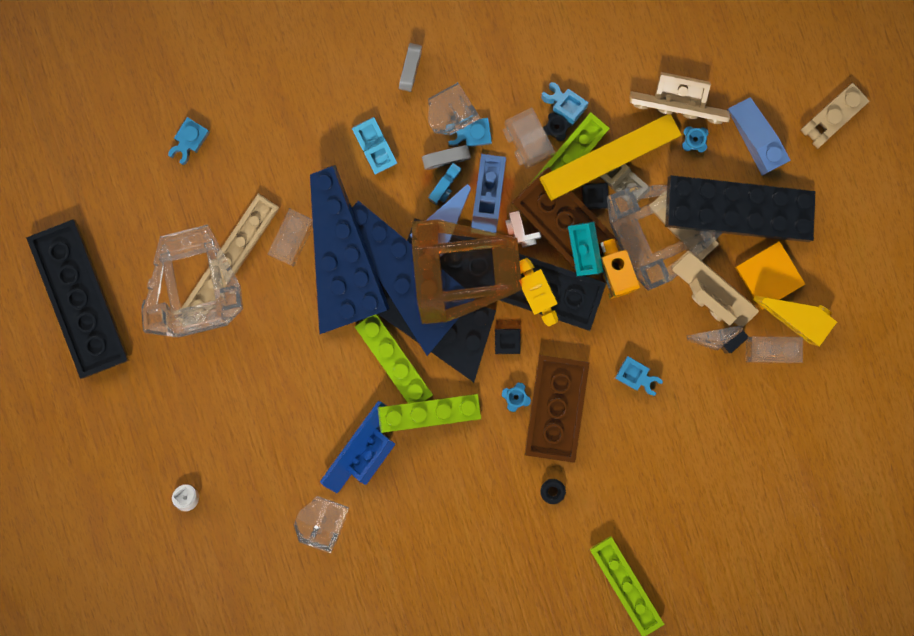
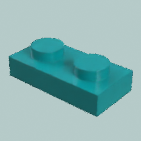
(585, 249)

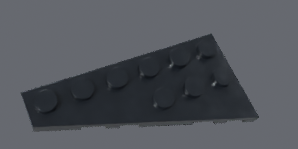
(461, 345)

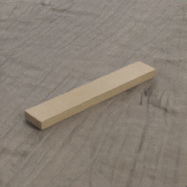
(237, 246)

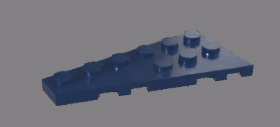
(344, 270)
(395, 270)

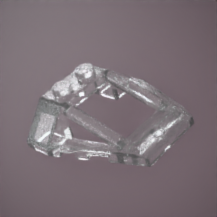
(624, 218)
(180, 322)

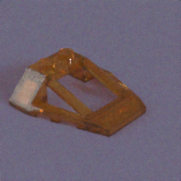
(428, 274)

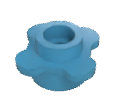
(700, 144)
(523, 399)

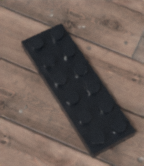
(740, 208)
(77, 299)

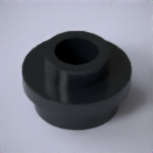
(553, 499)

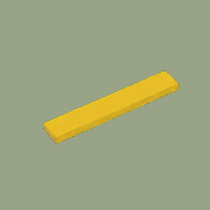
(610, 156)

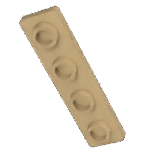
(681, 96)
(713, 291)

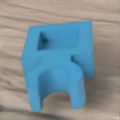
(566, 104)
(475, 134)
(190, 136)
(442, 191)
(635, 374)

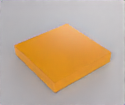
(770, 274)

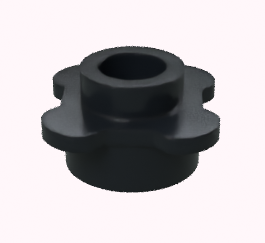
(555, 119)

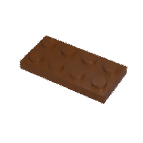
(555, 216)
(557, 408)

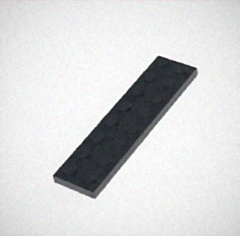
(575, 295)

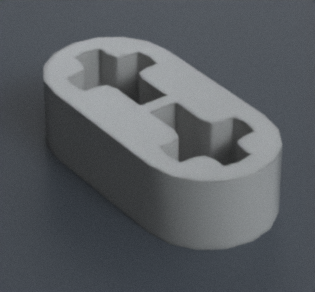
(410, 67)
(446, 157)

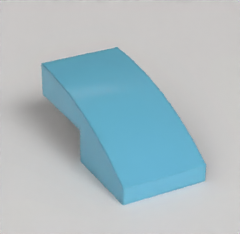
(374, 145)

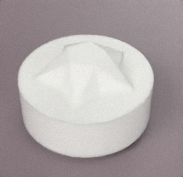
(185, 497)

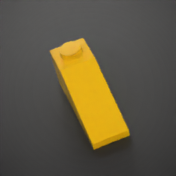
(805, 320)

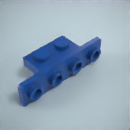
(361, 454)

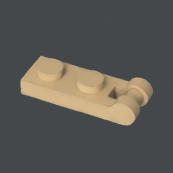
(835, 115)

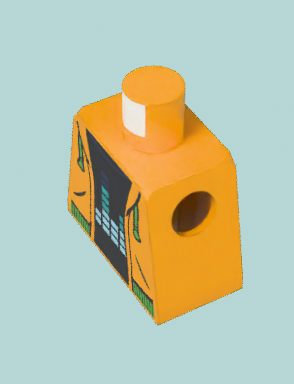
(619, 281)

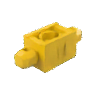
(538, 292)

